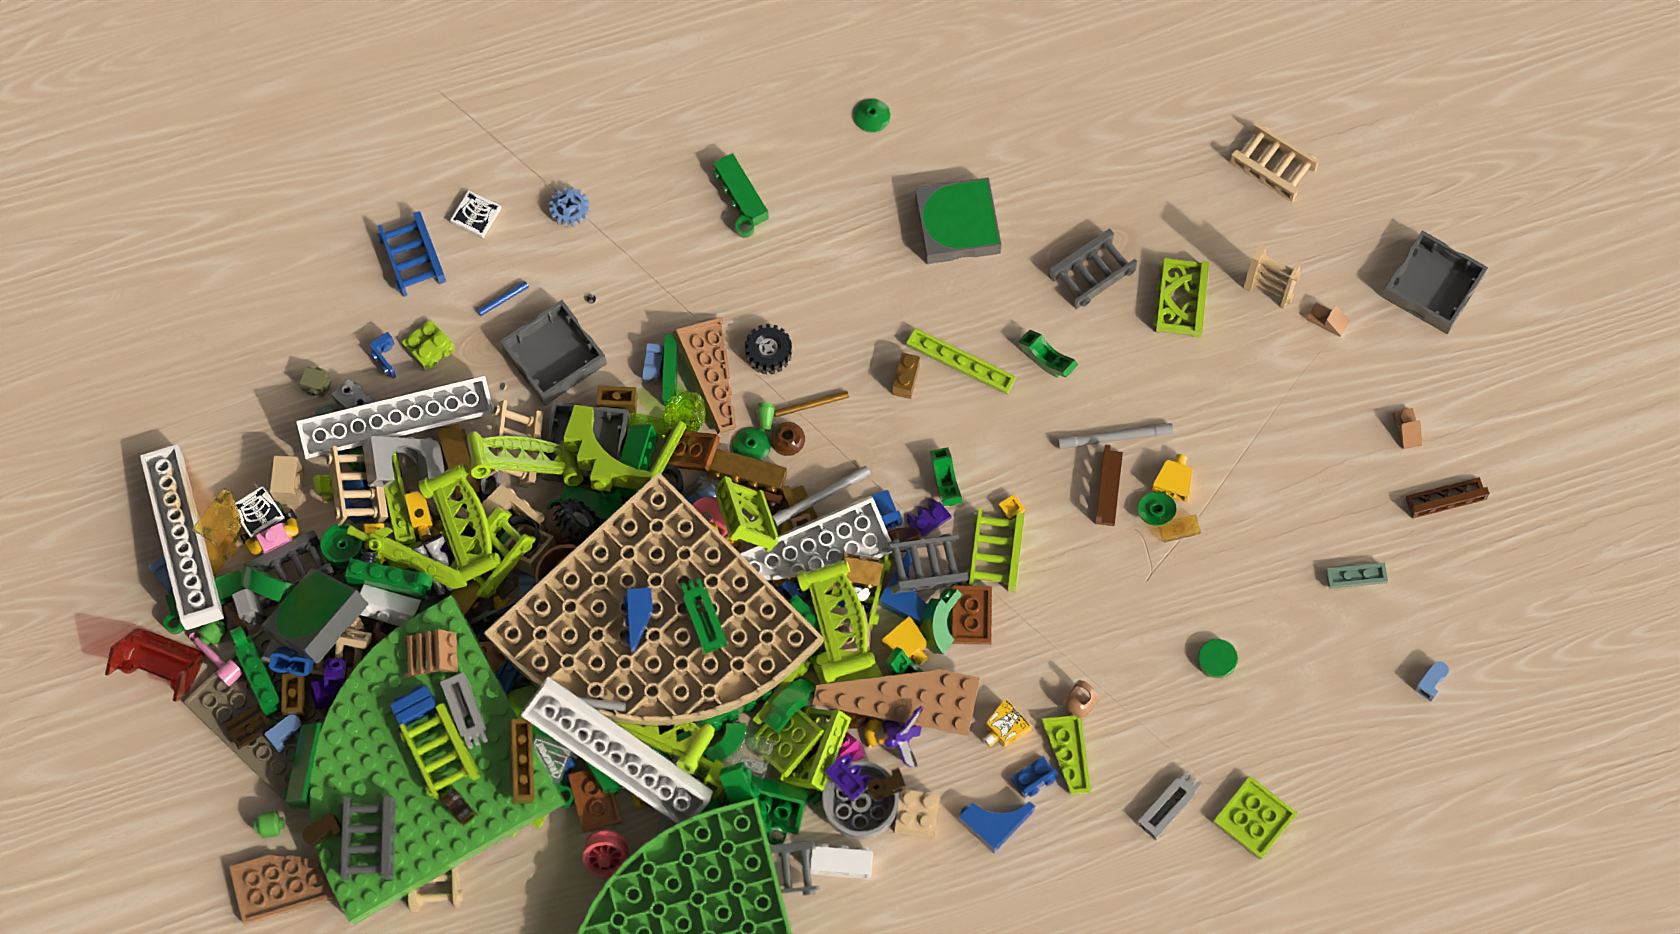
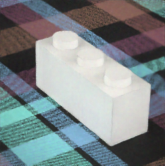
(388, 605)
(842, 861)

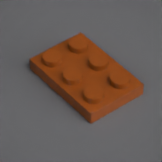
(694, 450)
(973, 615)
(593, 806)

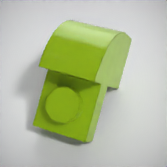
(709, 773)

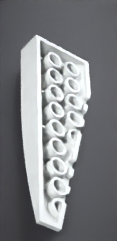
(822, 542)

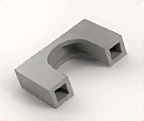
(378, 457)

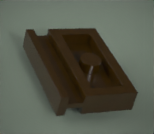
(248, 726)

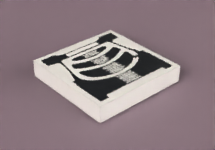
(475, 214)
(258, 512)

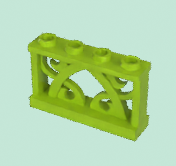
(1199, 279)
(731, 501)
(827, 751)

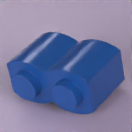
(288, 659)

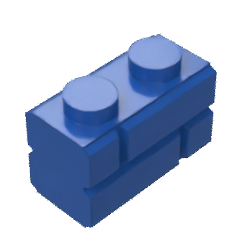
(414, 705)

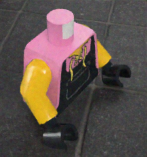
(272, 537)

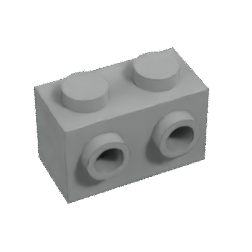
(351, 395)

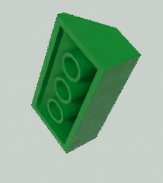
(298, 792)
(783, 802)

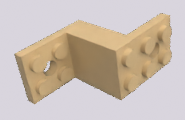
(505, 499)

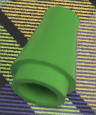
(765, 415)

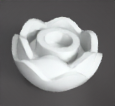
(863, 593)

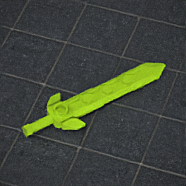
(407, 557)

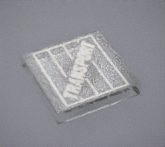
(553, 755)

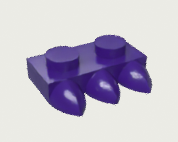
(929, 519)
(847, 778)

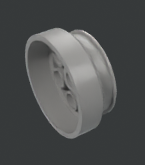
(846, 825)

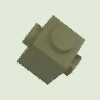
(315, 381)

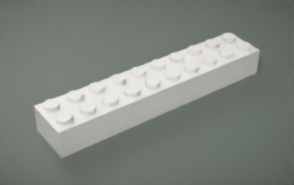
(395, 416)
(182, 547)
(616, 752)

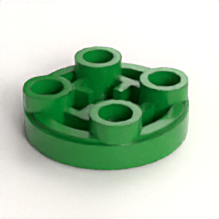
(1217, 658)

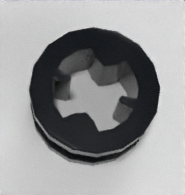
(368, 555)

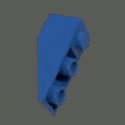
(639, 612)

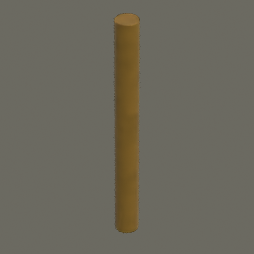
(812, 403)

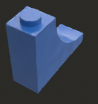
(905, 603)
(991, 827)

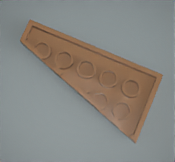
(708, 364)

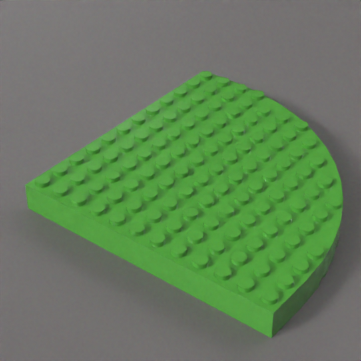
(367, 759)
(696, 880)

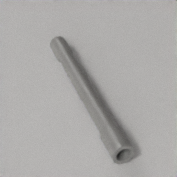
(1156, 430)
(787, 514)

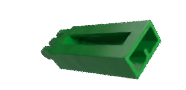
(670, 368)
(706, 623)

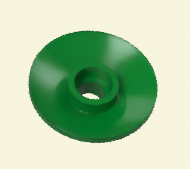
(872, 122)
(759, 450)
(1157, 502)

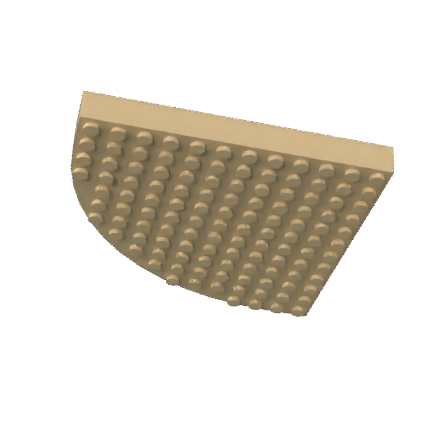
(577, 630)

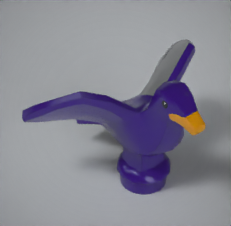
(899, 737)

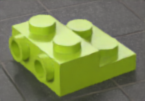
(428, 345)

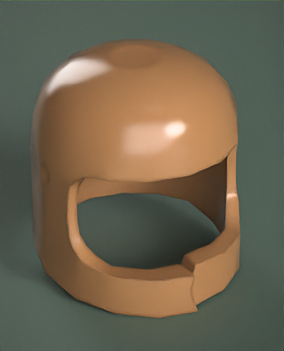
(1077, 702)

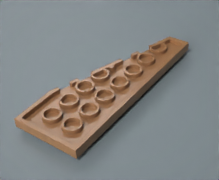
(943, 694)
(278, 885)

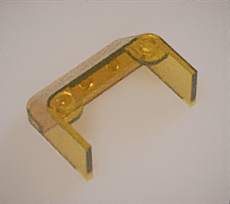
(220, 529)

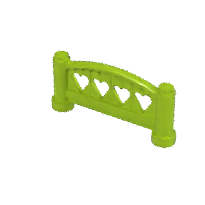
(484, 460)
(441, 489)
(840, 661)
(687, 750)

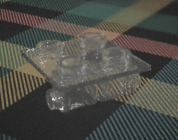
(755, 753)

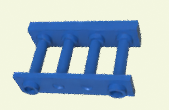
(429, 256)

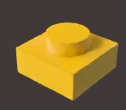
(1011, 506)

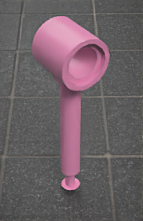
(228, 671)

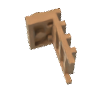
(441, 652)

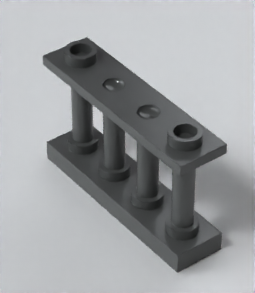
(1090, 251)
(288, 552)
(920, 582)
(385, 848)
(804, 850)

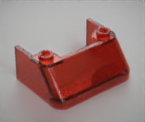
(157, 656)

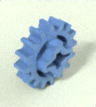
(571, 209)

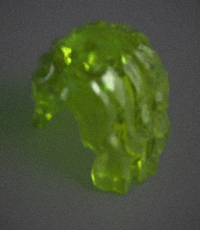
(686, 408)

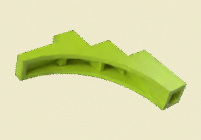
(592, 457)

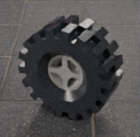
(768, 340)
(575, 521)

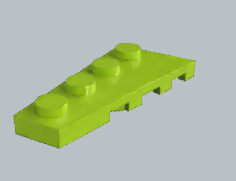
(794, 676)
(1069, 749)

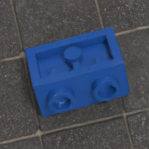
(1034, 777)

